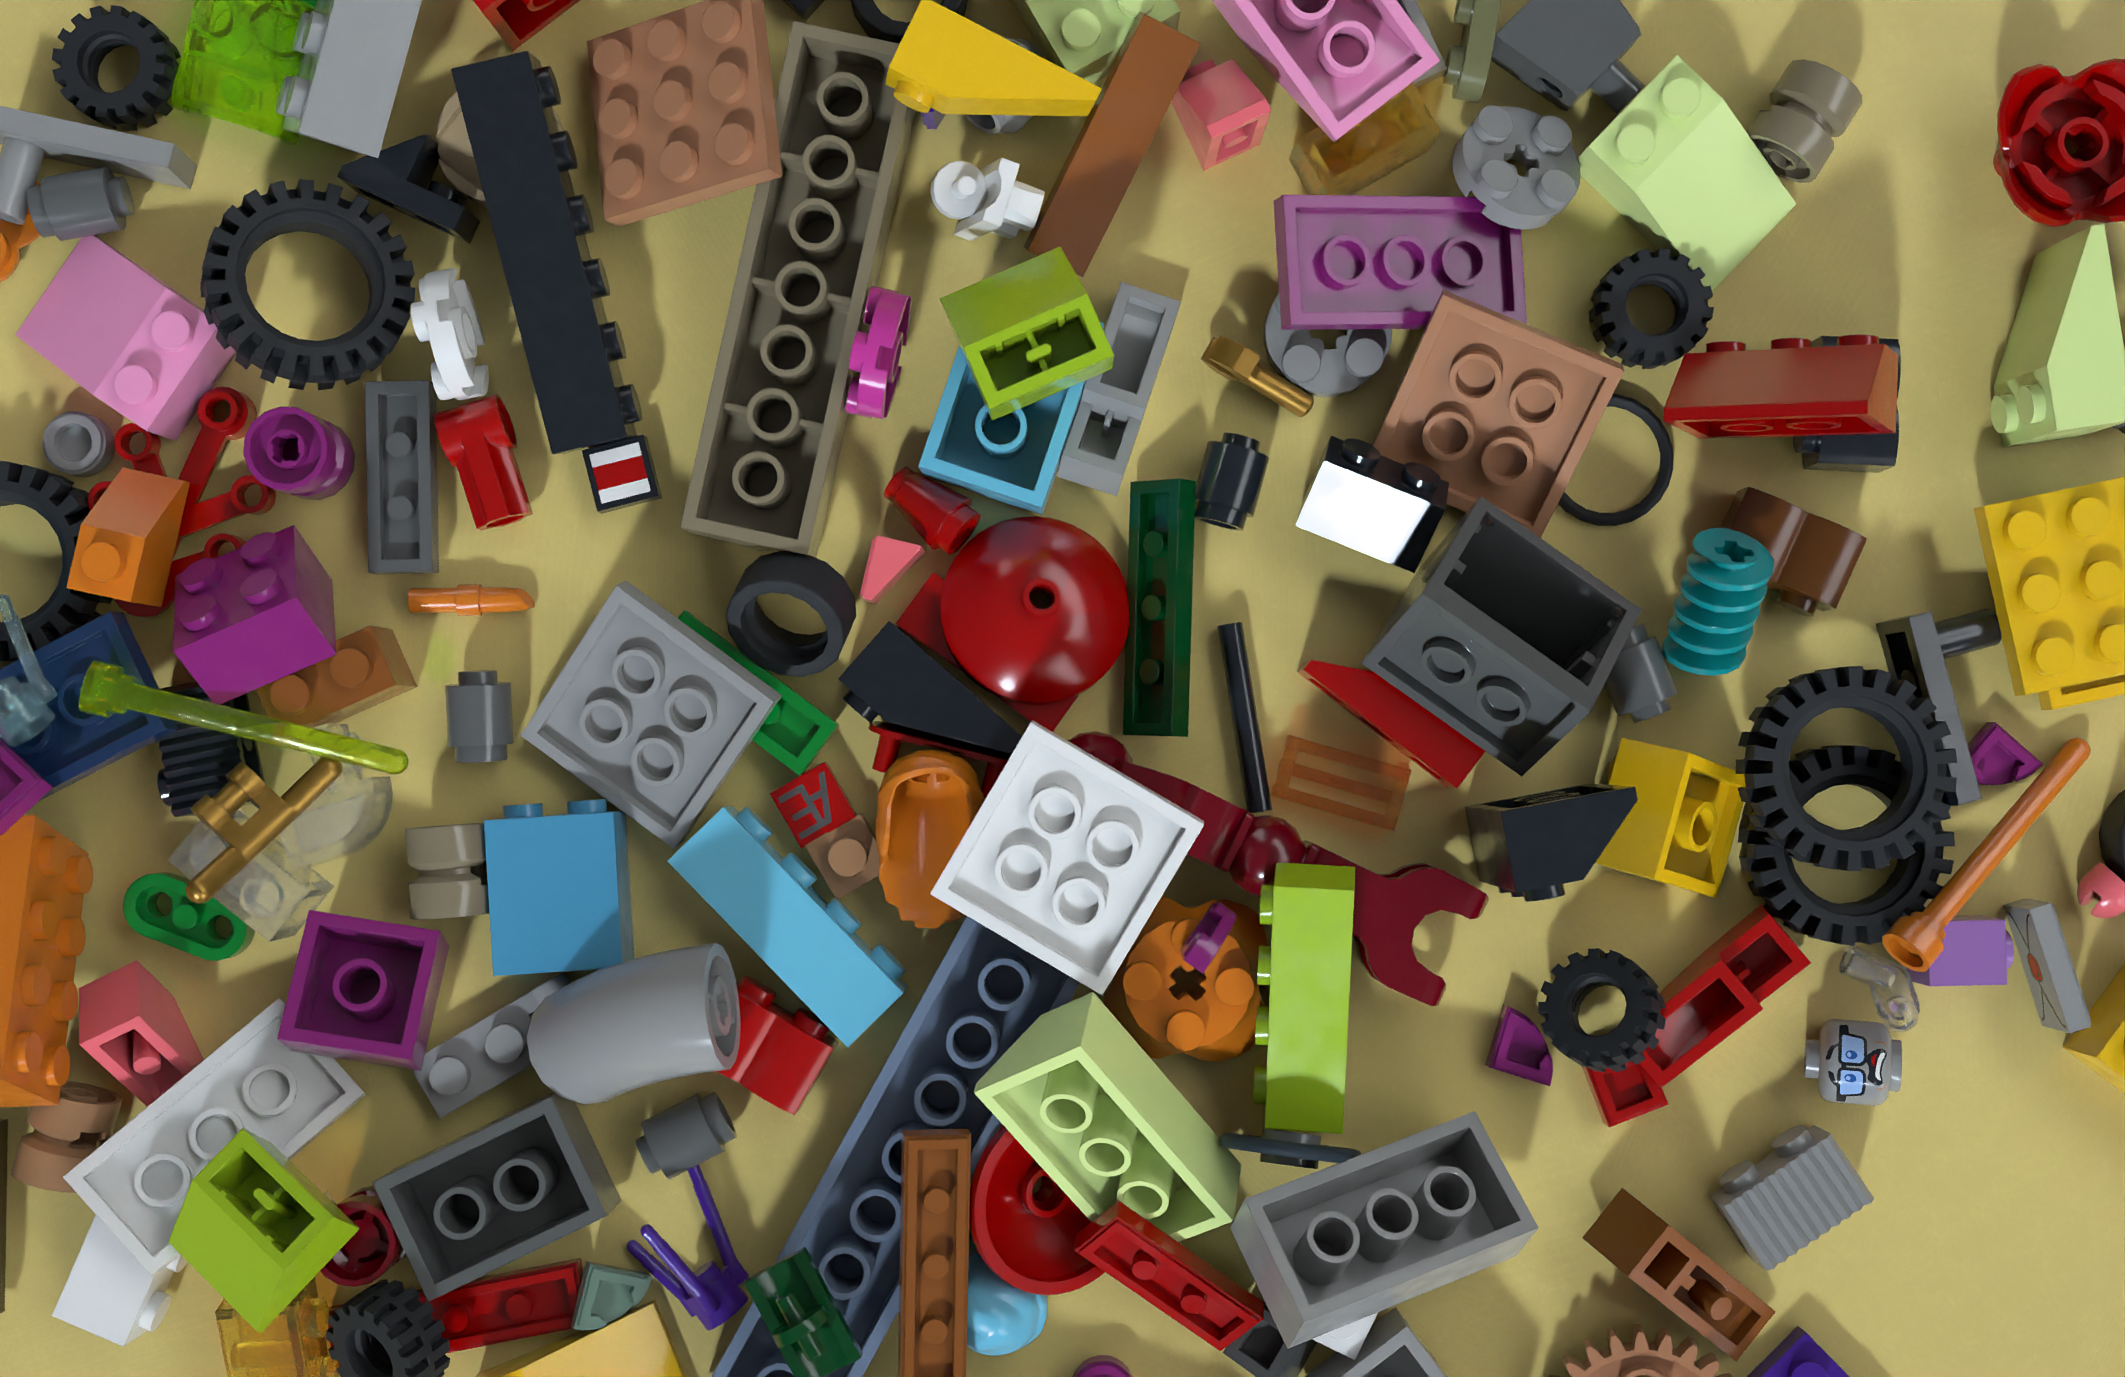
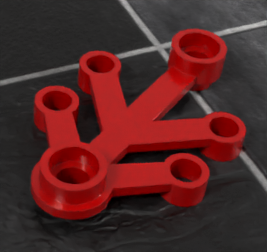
(197, 471)

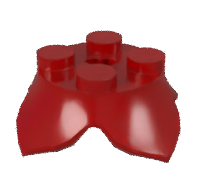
(2034, 121)

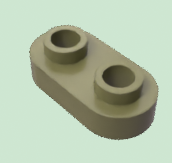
(1470, 61)

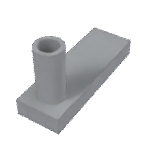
(31, 136)

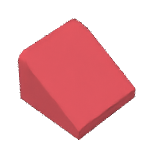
(886, 565)

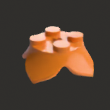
(1216, 1020)

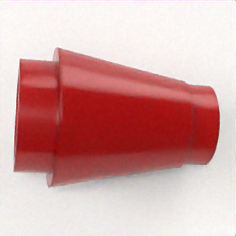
(933, 510)

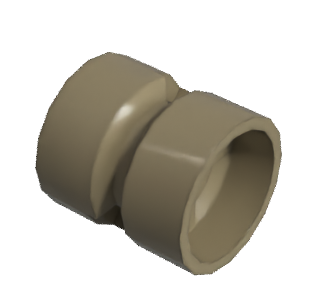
(1807, 110)
(449, 871)

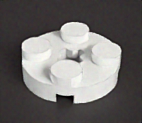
(454, 330)

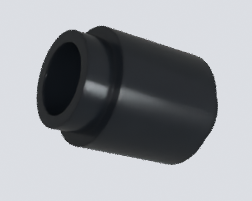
(1230, 481)

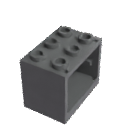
(1503, 637)

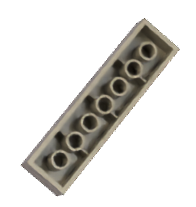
(801, 297)

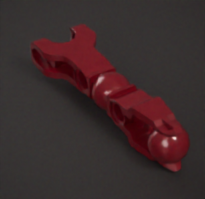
(1250, 846)

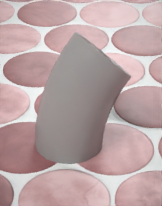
(638, 1024)

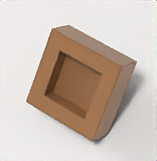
(846, 856)

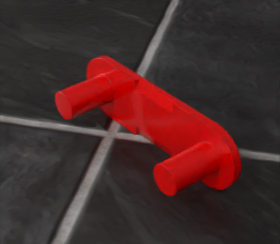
(891, 738)

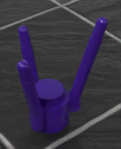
(709, 1291)

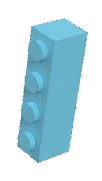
(789, 923)

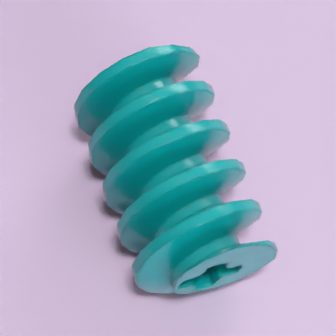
(1718, 602)

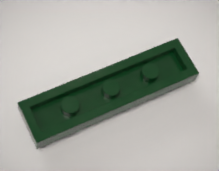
(1159, 608)

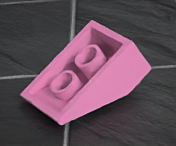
(1333, 54)
(127, 338)

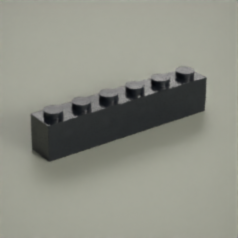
(546, 251)

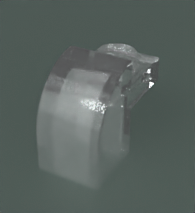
(342, 817)

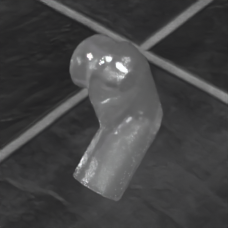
(1889, 985)

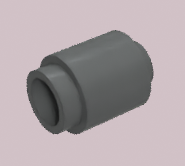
(80, 204)
(1640, 678)
(479, 716)
(685, 1135)

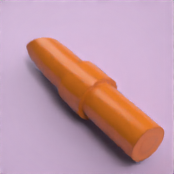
(468, 600)

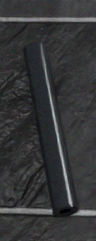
(1244, 717)

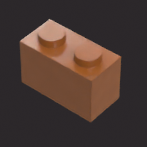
(360, 675)

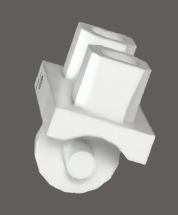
(986, 199)

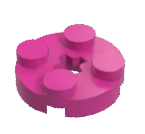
(878, 353)

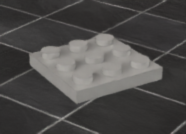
(650, 714)

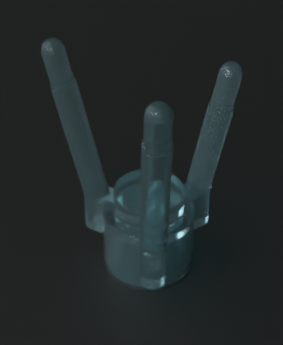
(23, 704)

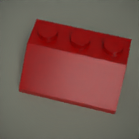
(1786, 389)

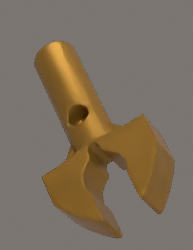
(1241, 364)

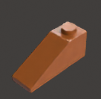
(1678, 1274)

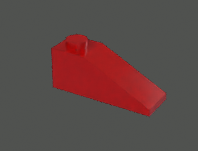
(1398, 720)

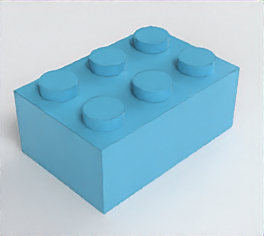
(1000, 458)

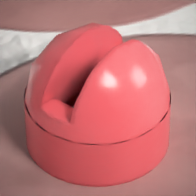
(2107, 887)

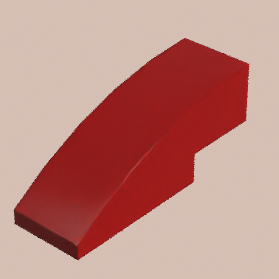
(1721, 992)

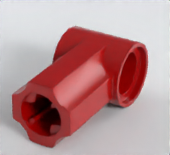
(481, 445)

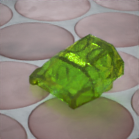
(238, 61)

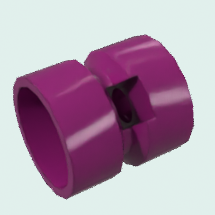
(314, 457)

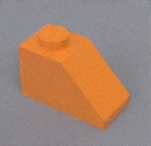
(130, 538)

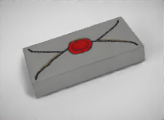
(2047, 965)

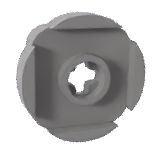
(1534, 142)
(1323, 370)

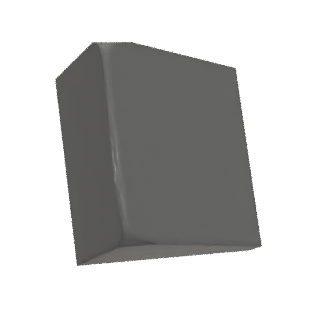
(1265, 1353)

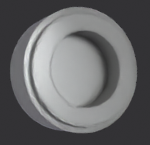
(78, 444)

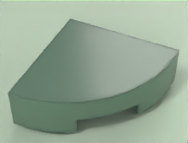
(607, 1295)

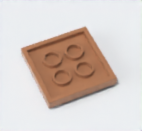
(683, 109)
(1497, 409)

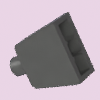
(1569, 48)

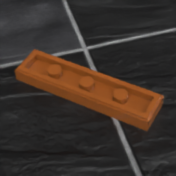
(1112, 141)
(934, 1253)

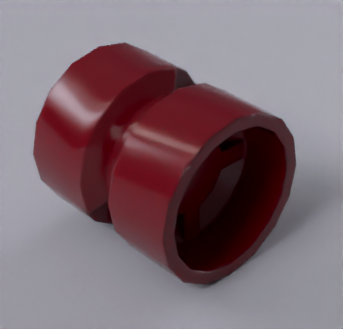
(371, 1249)

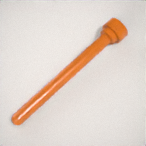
(1919, 937)

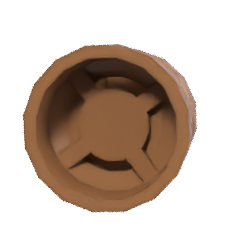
(65, 1135)

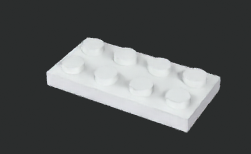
(247, 1083)

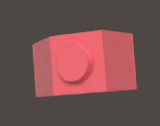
(1220, 111)
(136, 1031)

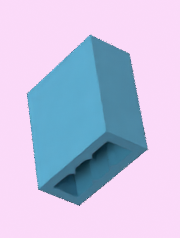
(558, 889)

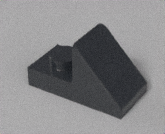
(401, 182)

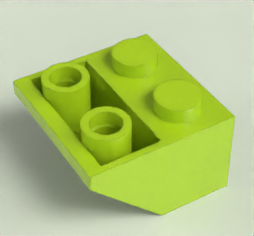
(1028, 332)
(257, 1228)

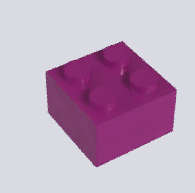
(253, 615)
(364, 990)

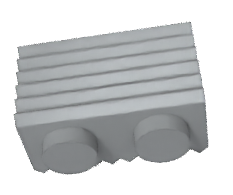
(1790, 1195)

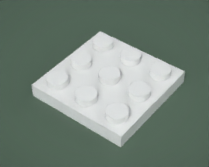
(1067, 857)

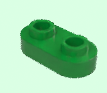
(189, 924)

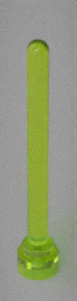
(110, 690)

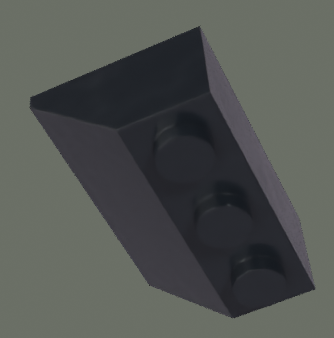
(1545, 837)

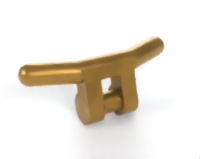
(261, 829)

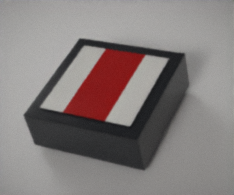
(622, 474)

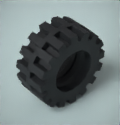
(89, 45)
(1678, 282)
(1572, 986)
(387, 1334)

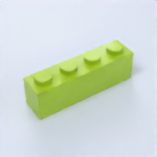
(1307, 998)

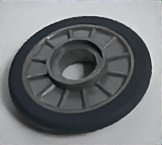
(1288, 1148)

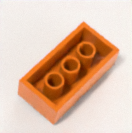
(39, 943)

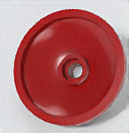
(1027, 650)
(1022, 1234)

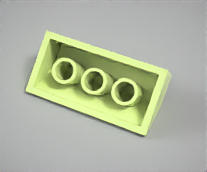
(1110, 1122)

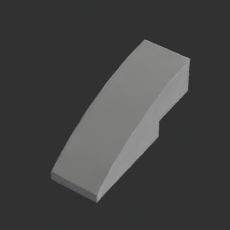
(1118, 398)

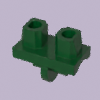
(803, 1316)

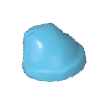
(997, 1313)

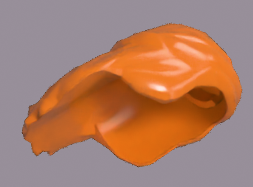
(919, 822)

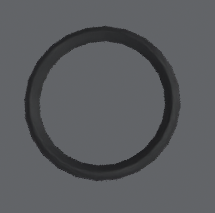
(1659, 487)

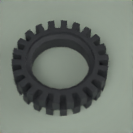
(329, 215)
(65, 511)
(1921, 760)
(1870, 917)

